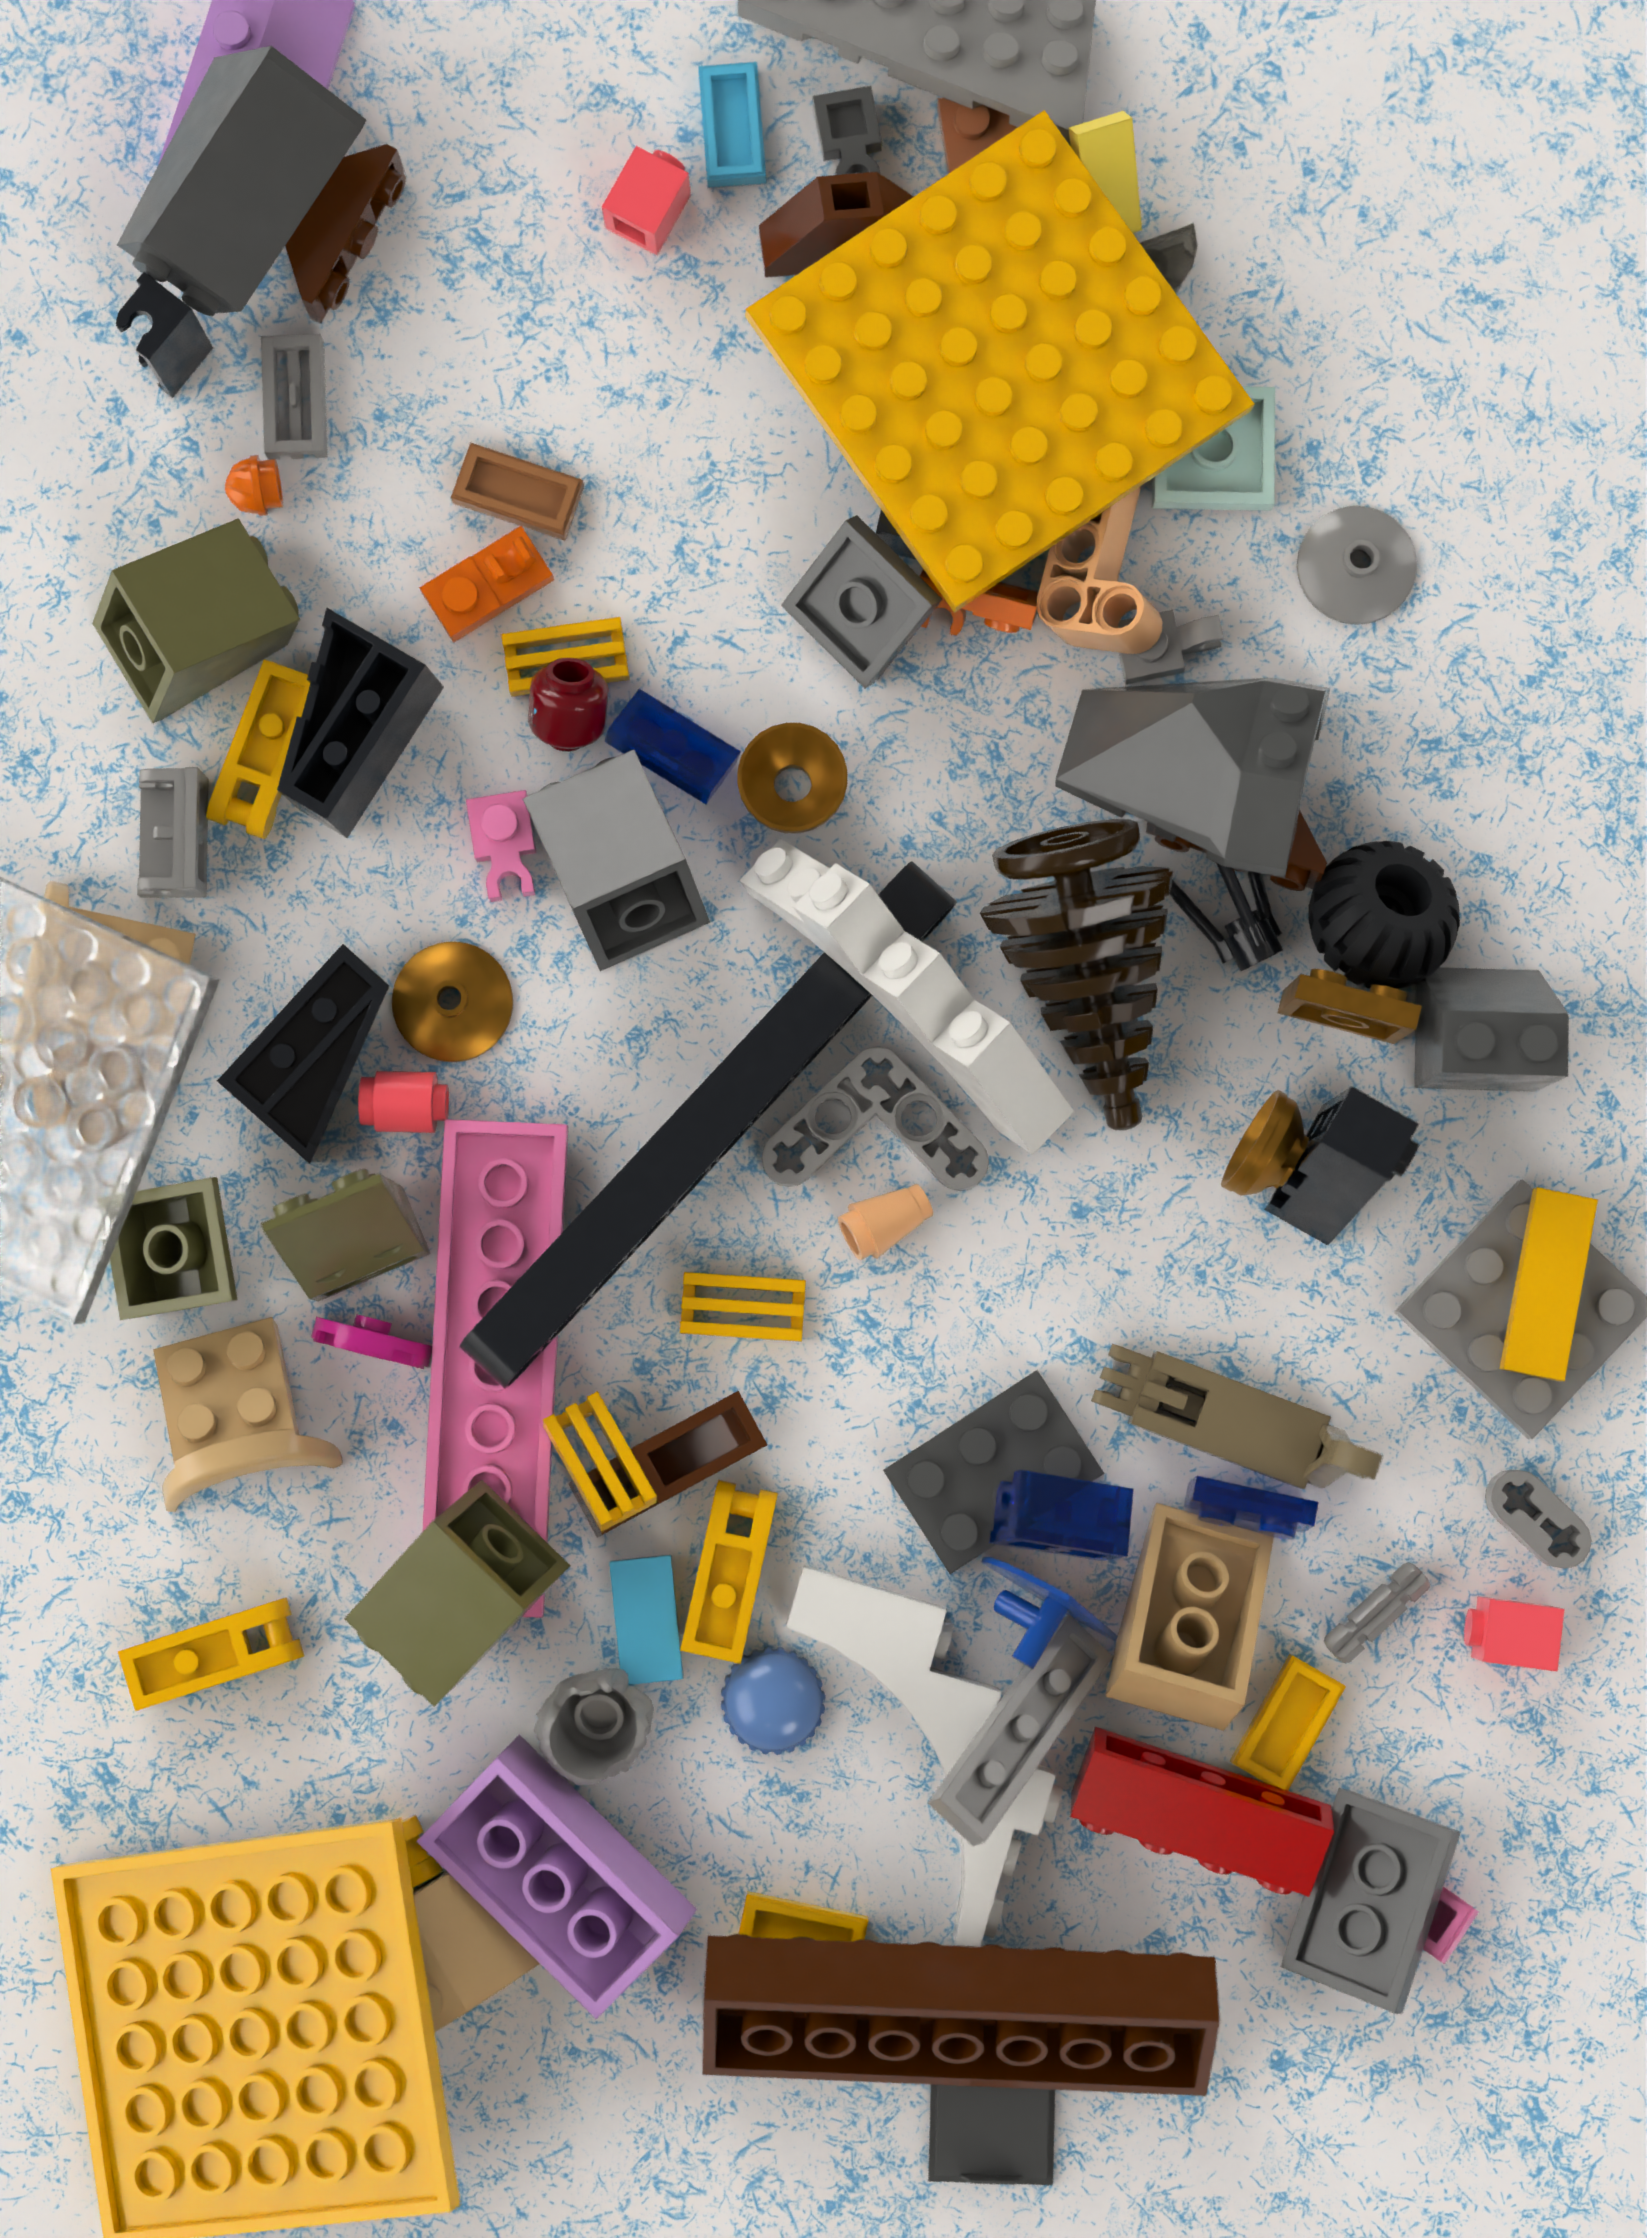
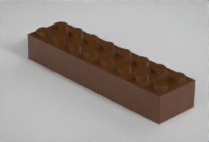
(959, 2015)

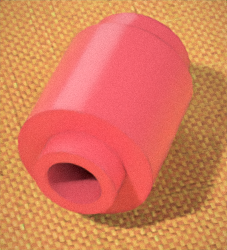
(402, 1101)

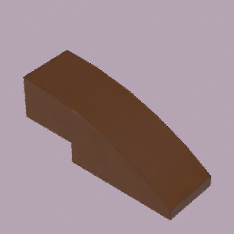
(684, 1454)

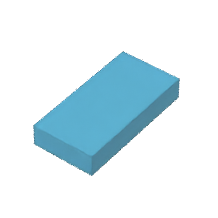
(732, 124)
(646, 1619)

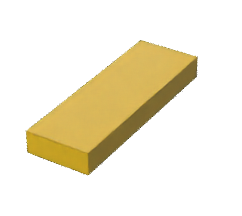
(1548, 1284)

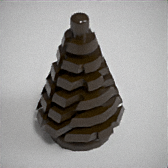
(1088, 948)

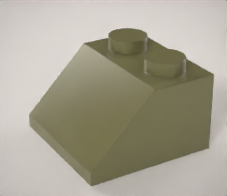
(173, 1251)

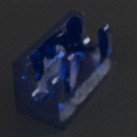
(1063, 1516)

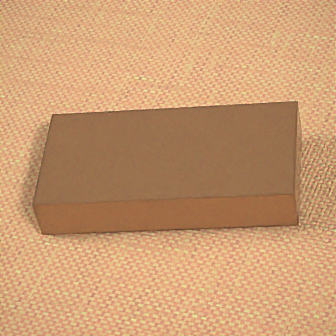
(517, 491)

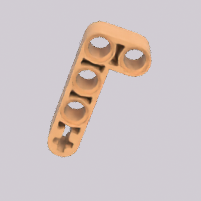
(1096, 587)

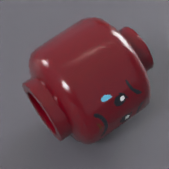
(568, 704)

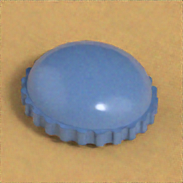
(772, 1700)

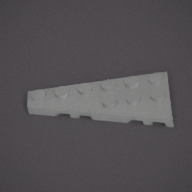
(968, 51)

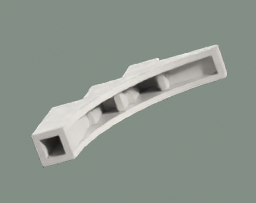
(916, 987)
(897, 1643)

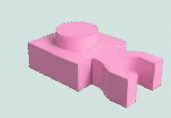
(502, 833)

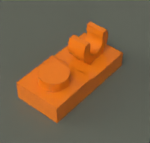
(487, 584)
(1002, 606)

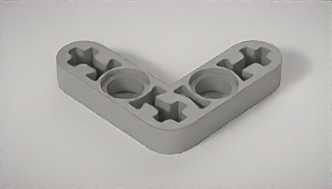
(863, 1106)

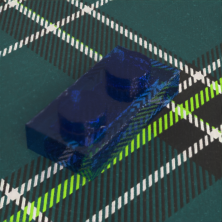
(672, 746)
(1275, 1512)

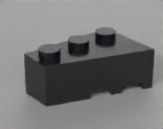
(354, 723)
(308, 1052)
(1348, 1158)

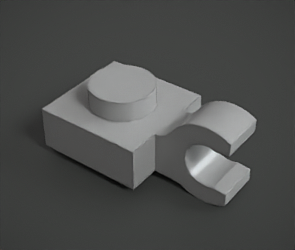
(1167, 654)

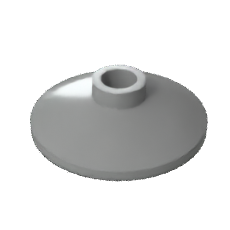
(1340, 587)

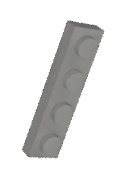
(1019, 1733)

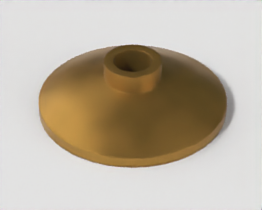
(469, 1027)

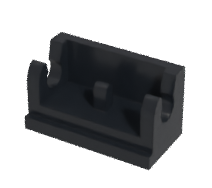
(176, 339)

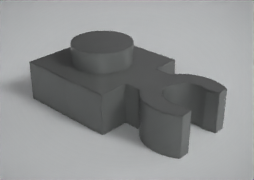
(848, 129)

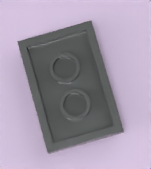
(957, 1473)
(1371, 1901)

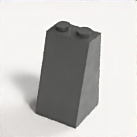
(238, 178)

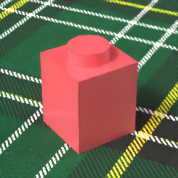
(647, 198)
(1514, 1633)

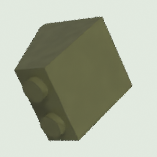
(194, 617)
(456, 1592)

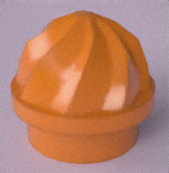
(255, 485)

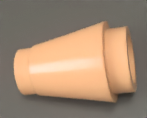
(884, 1220)

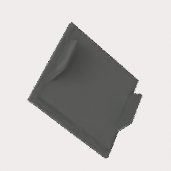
(991, 2135)

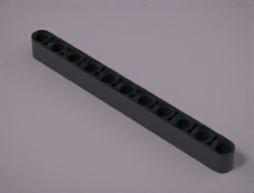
(686, 1147)

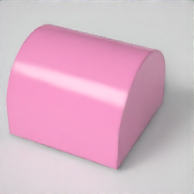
(1448, 1925)

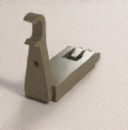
(1233, 1421)

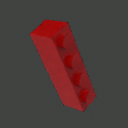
(1201, 1813)

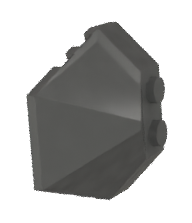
(1200, 762)

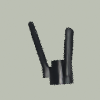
(1250, 936)

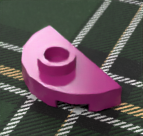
(372, 1339)

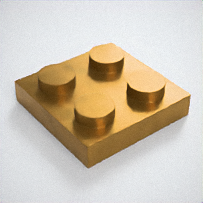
(1330, 1003)

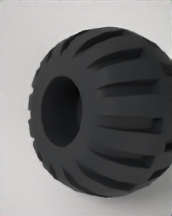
(1384, 915)

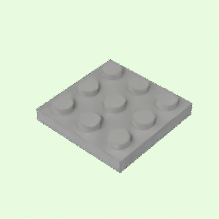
(1467, 1307)

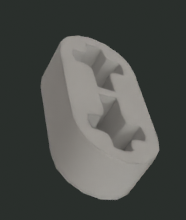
(1528, 1529)

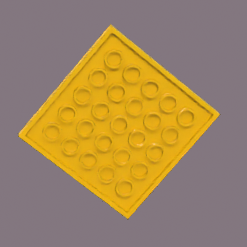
(999, 360)
(255, 2034)

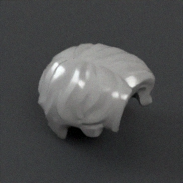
(594, 1725)

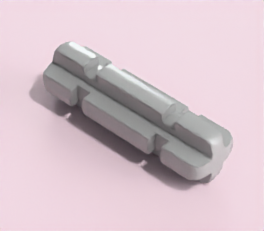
(1377, 1612)

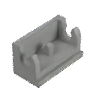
(173, 833)

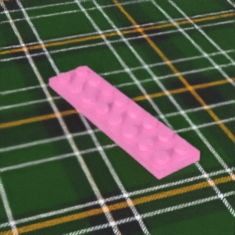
(495, 1220)

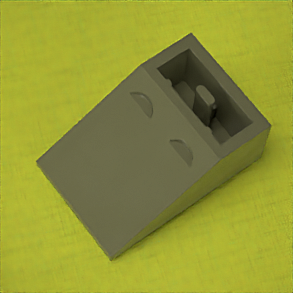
(346, 1234)

